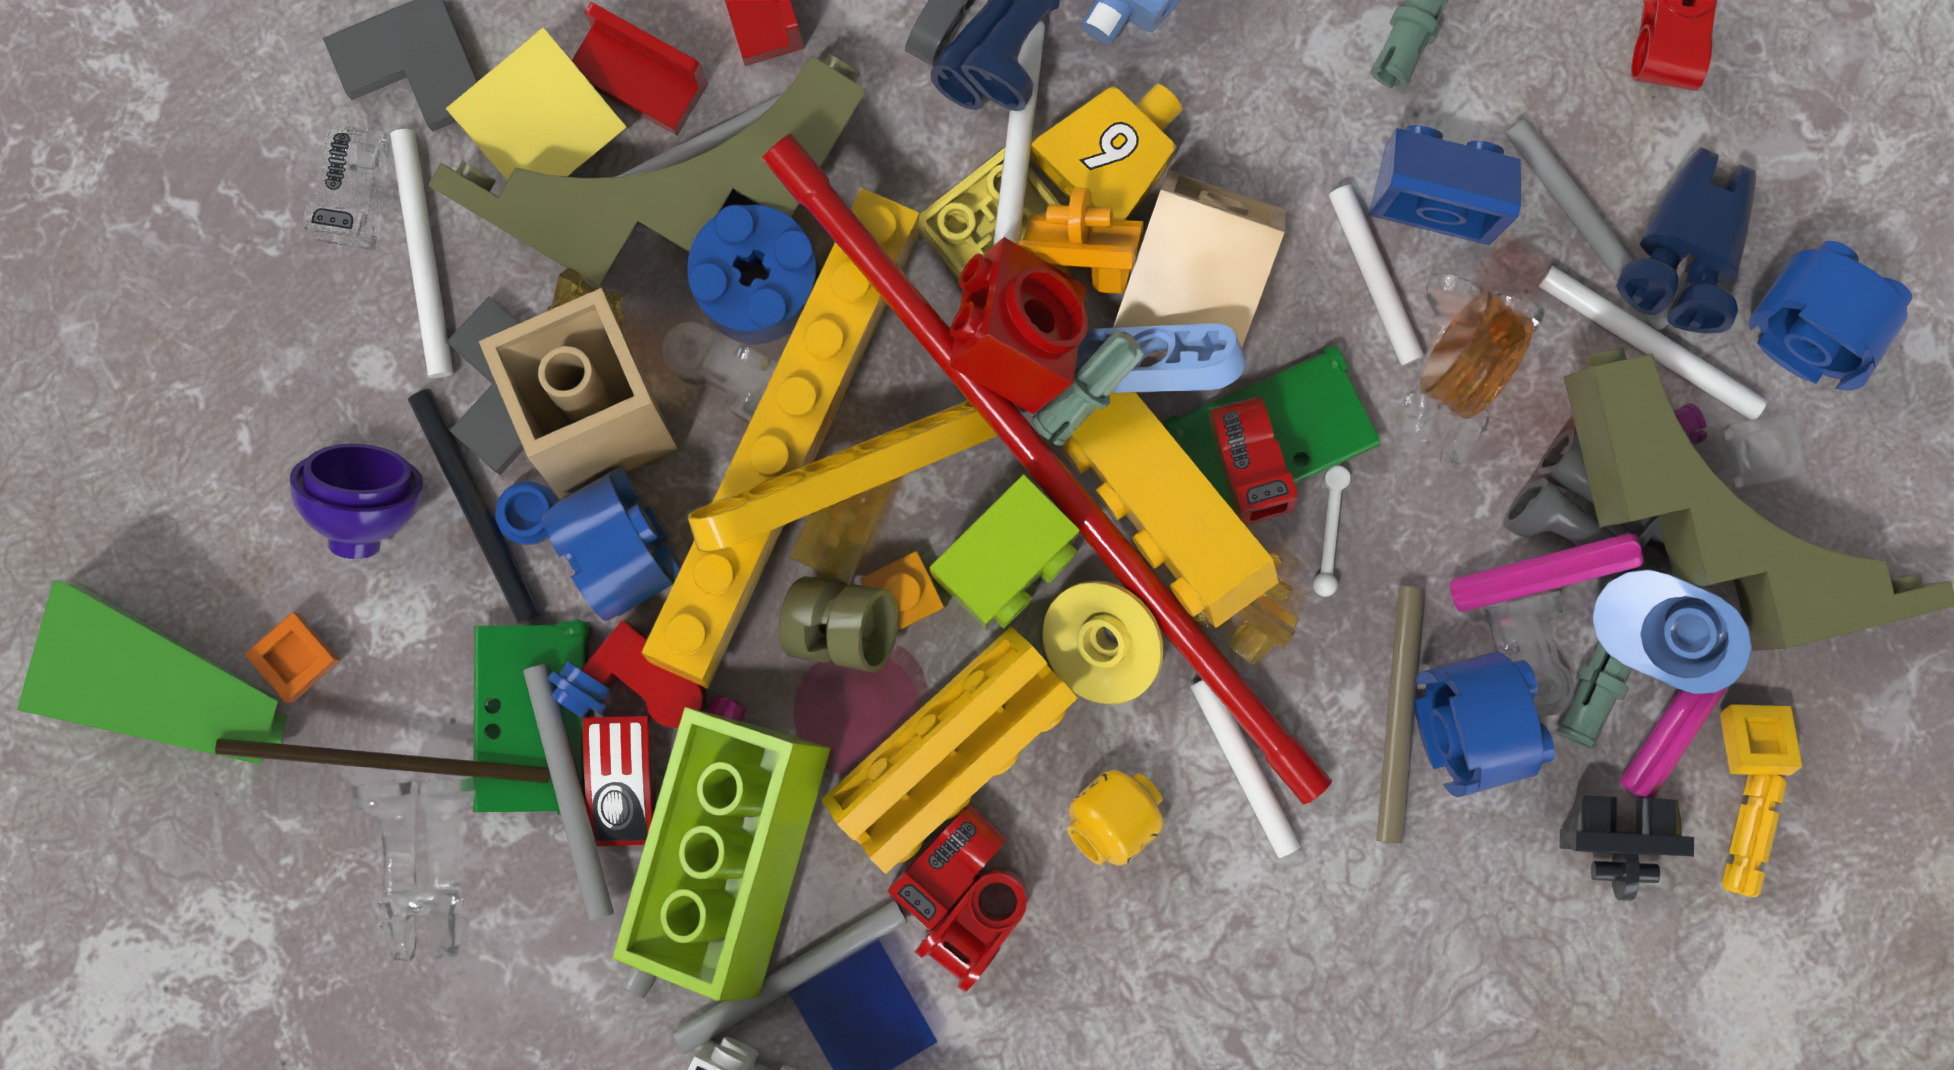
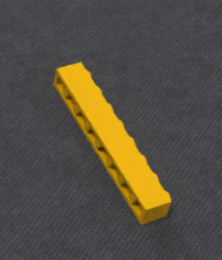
(780, 438)

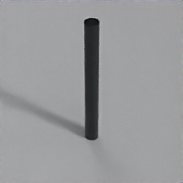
(474, 506)

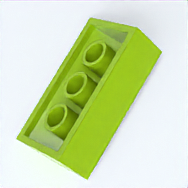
(720, 855)

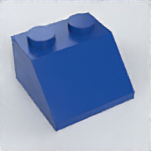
(1447, 185)

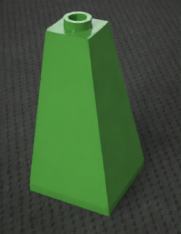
(131, 678)

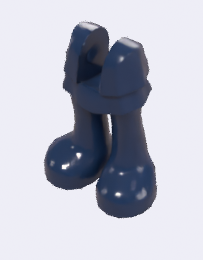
(986, 53)

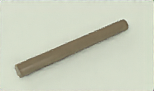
(1400, 714)

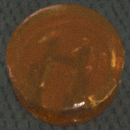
(1477, 355)

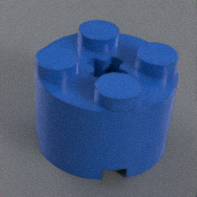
(740, 241)
(1830, 316)
(612, 544)
(1482, 722)

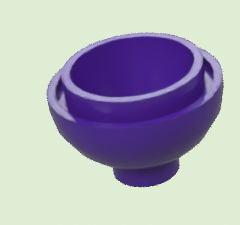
(356, 496)

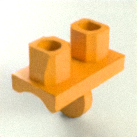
(1086, 238)

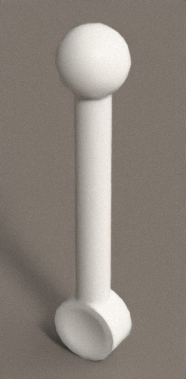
(1336, 480)

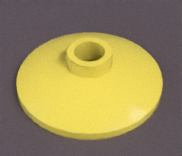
(1084, 655)

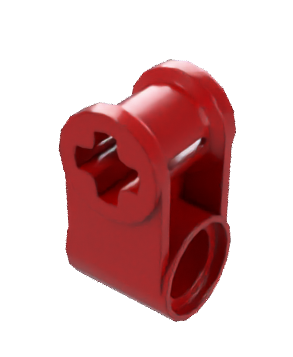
(1674, 43)
(974, 929)

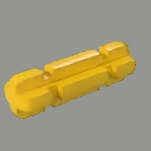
(1754, 834)

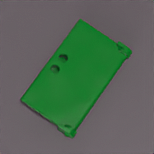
(1309, 412)
(509, 717)

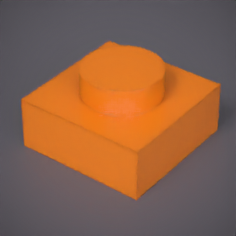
(292, 657)

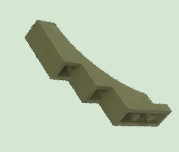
(592, 219)
(1647, 467)

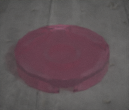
(853, 710)

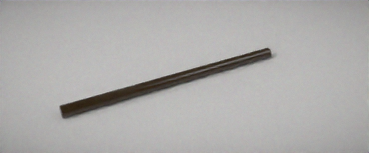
(381, 760)

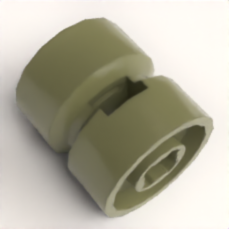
(839, 623)

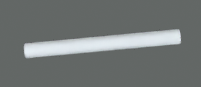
(1019, 146)
(421, 253)
(1653, 342)

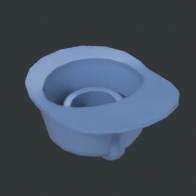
(1672, 631)

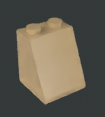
(1202, 258)
(577, 394)

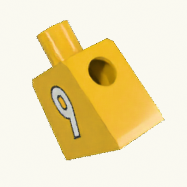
(1111, 149)

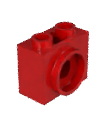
(1018, 325)

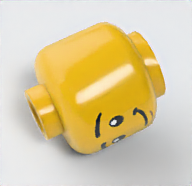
(1115, 817)

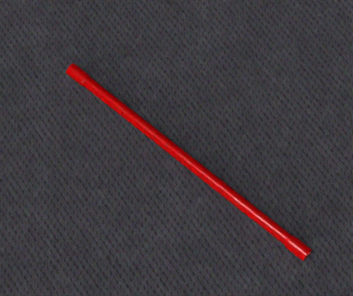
(1282, 750)

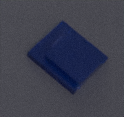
(864, 1013)

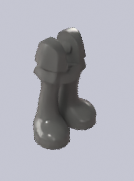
(1546, 508)

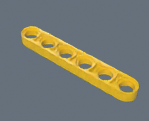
(838, 477)

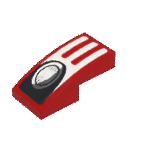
(619, 779)

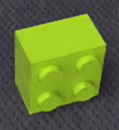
(1006, 554)

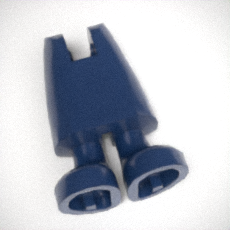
(1710, 227)

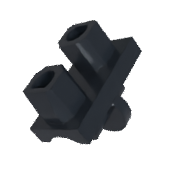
(1656, 834)

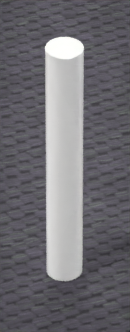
(1376, 275)
(1247, 771)

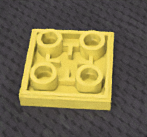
(536, 112)
(966, 216)

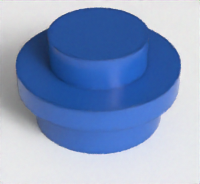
(520, 512)
(578, 690)

